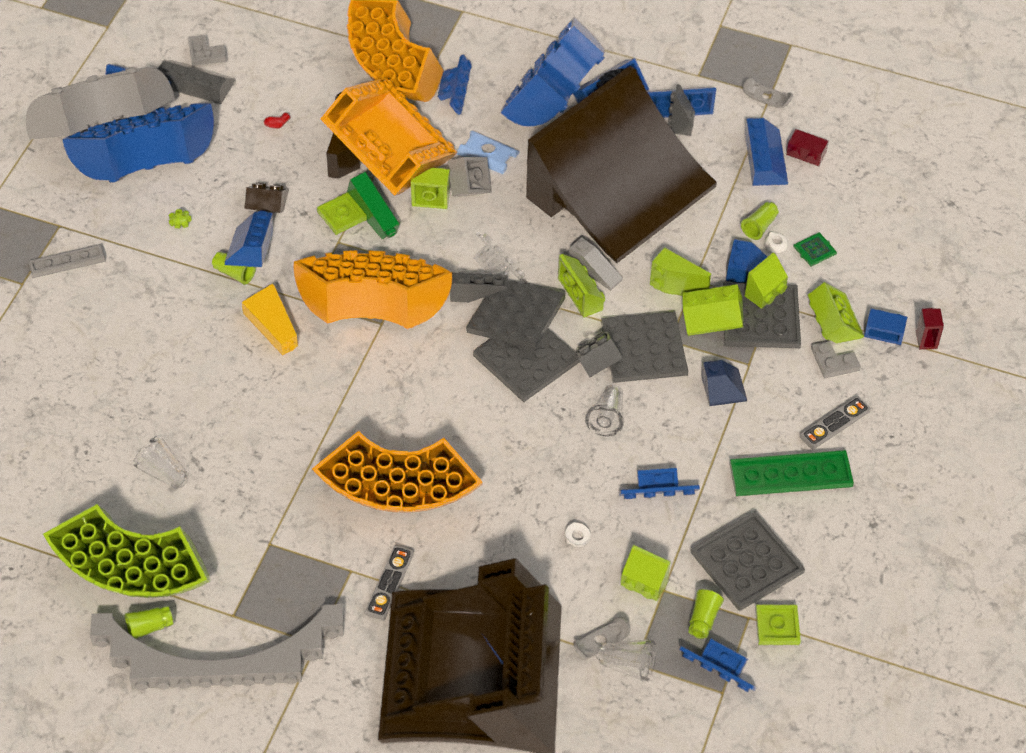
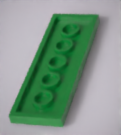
(791, 473)

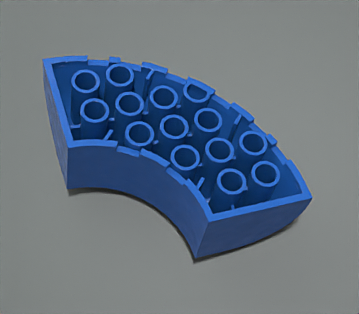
(554, 77)
(142, 142)

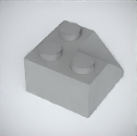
(469, 176)

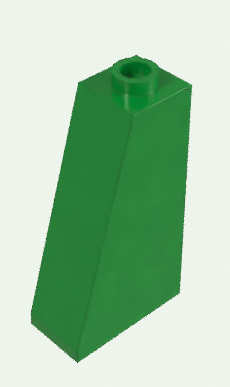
(373, 205)

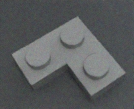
(204, 55)
(833, 364)

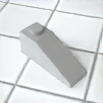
(595, 263)

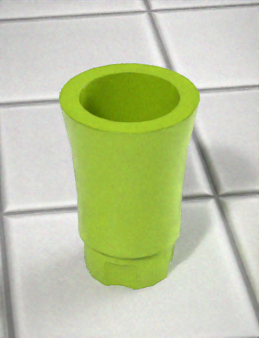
(759, 221)
(241, 273)
(704, 612)
(148, 621)

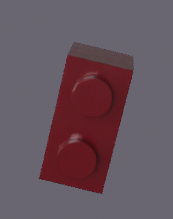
(807, 147)
(929, 328)

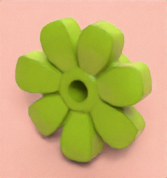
(179, 218)

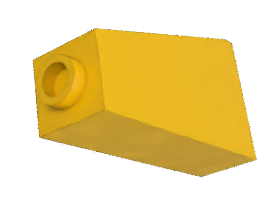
(271, 319)

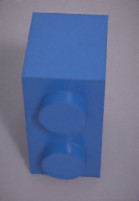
(885, 326)

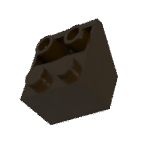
(266, 198)

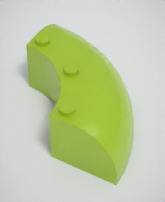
(127, 560)

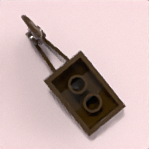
(340, 158)

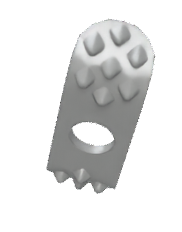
(756, 91)
(613, 632)

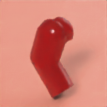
(276, 122)

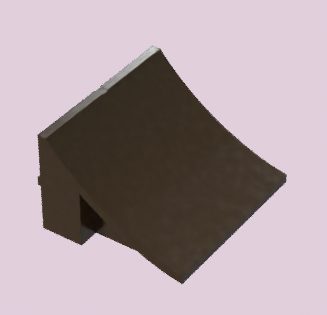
(614, 167)
(448, 680)

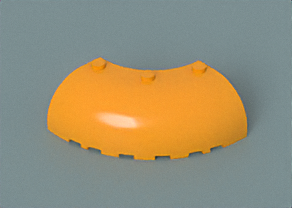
(383, 48)
(372, 287)
(395, 478)

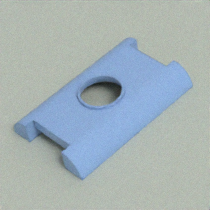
(495, 159)

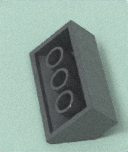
(197, 81)

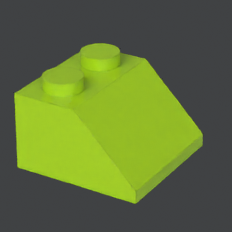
(431, 189)
(766, 281)
(645, 573)

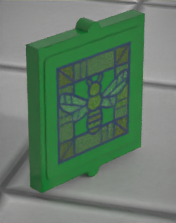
(815, 249)

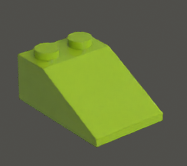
(677, 275)

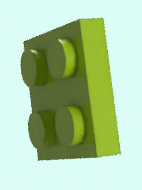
(341, 213)
(778, 625)

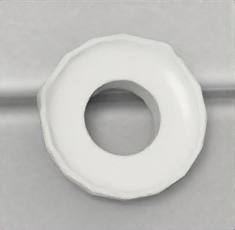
(776, 248)
(579, 528)

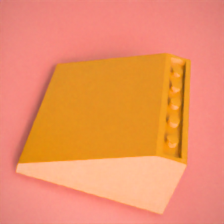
(387, 133)

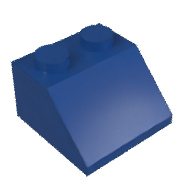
(743, 259)

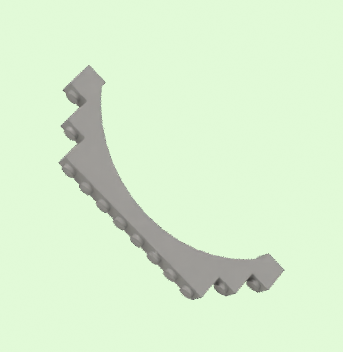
(160, 670)

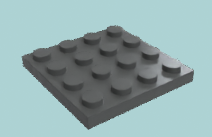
(516, 314)
(769, 327)
(648, 345)
(525, 368)
(747, 561)

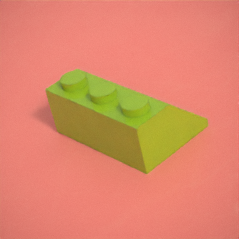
(580, 286)
(713, 310)
(834, 314)

